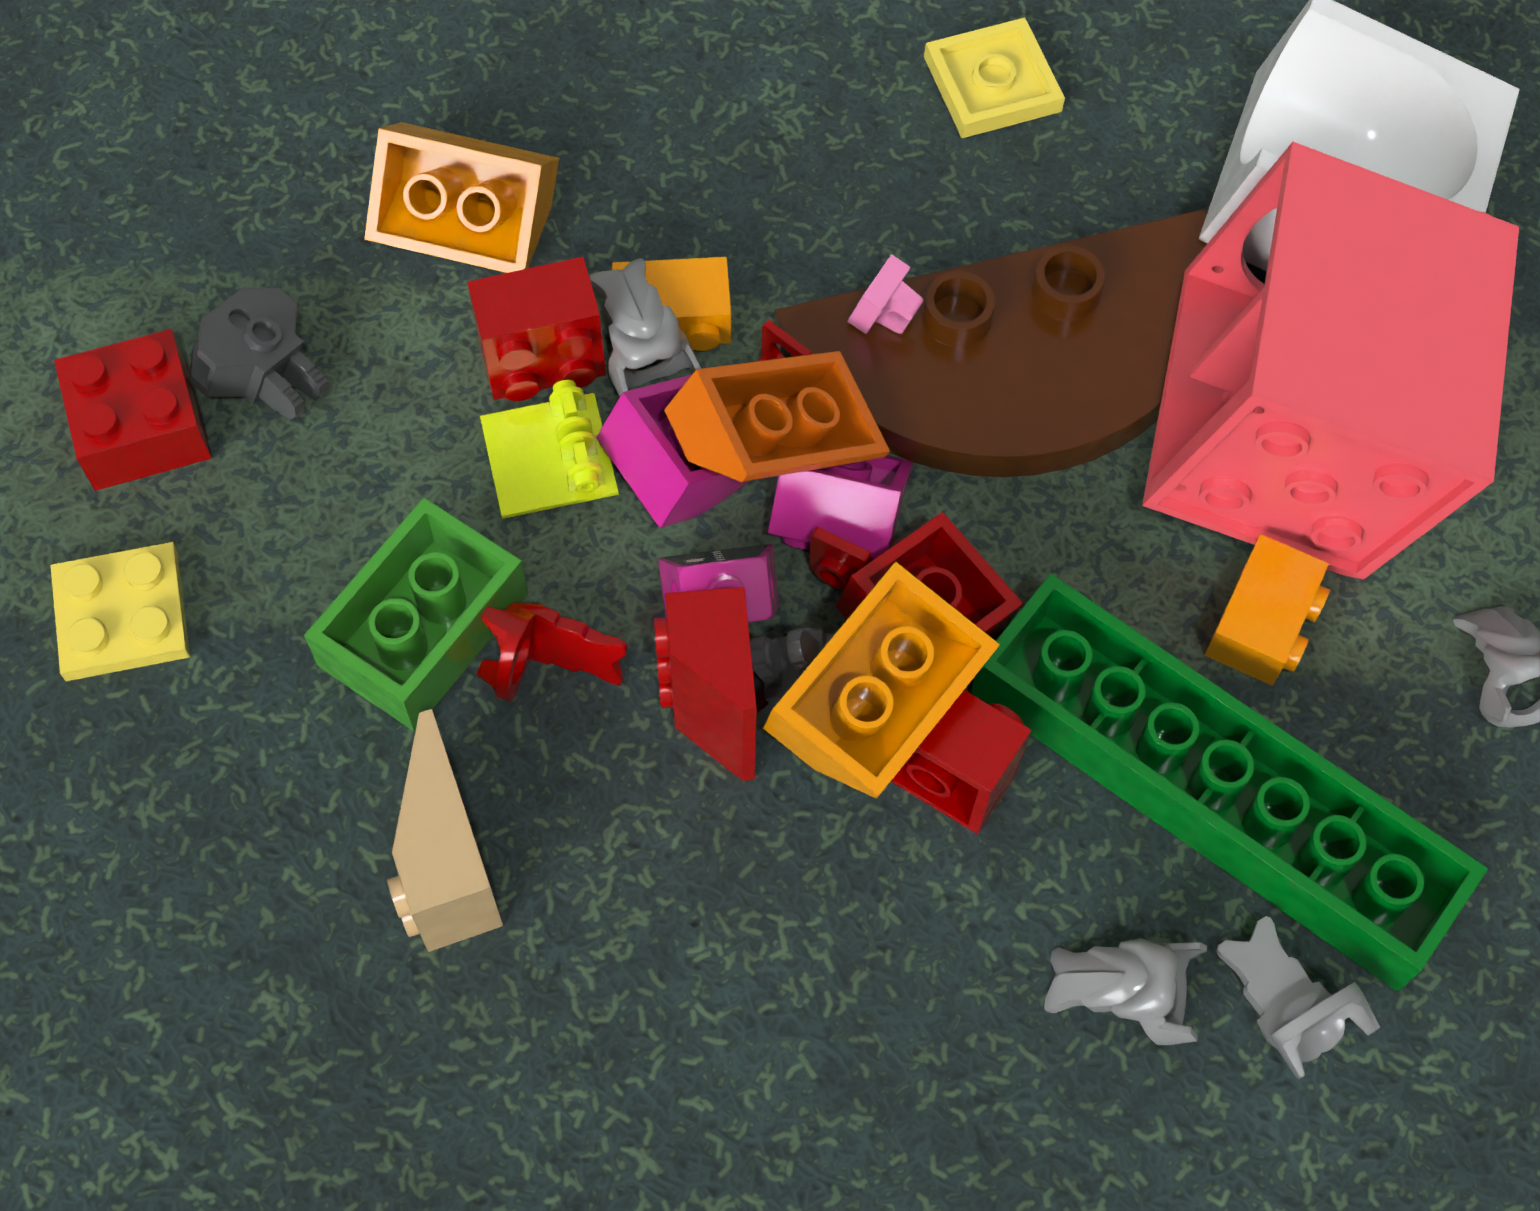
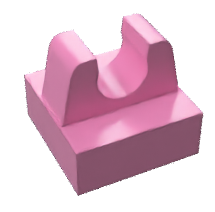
(887, 300)

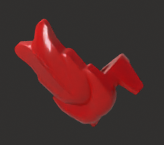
(544, 636)

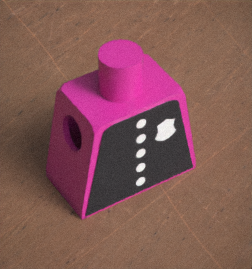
(727, 568)

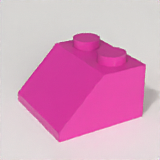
(653, 461)
(848, 500)

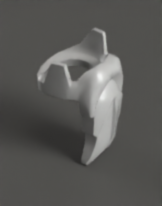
(640, 328)
(1512, 656)
(1133, 981)
(1294, 1012)

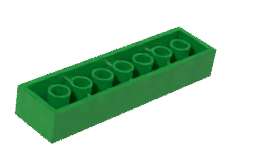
(1229, 783)

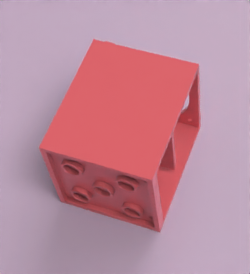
(1349, 386)

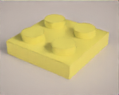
(993, 77)
(119, 611)

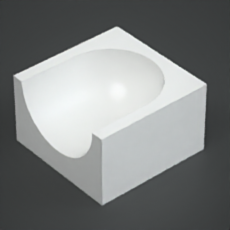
(1370, 101)

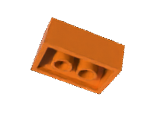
(775, 417)

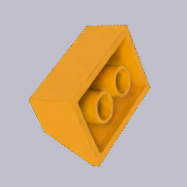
(459, 197)
(880, 684)

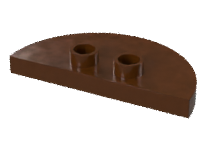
(1020, 354)

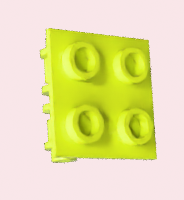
(548, 453)

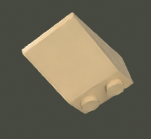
(441, 874)

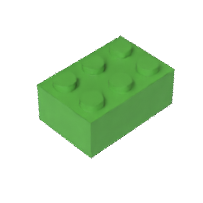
(416, 613)

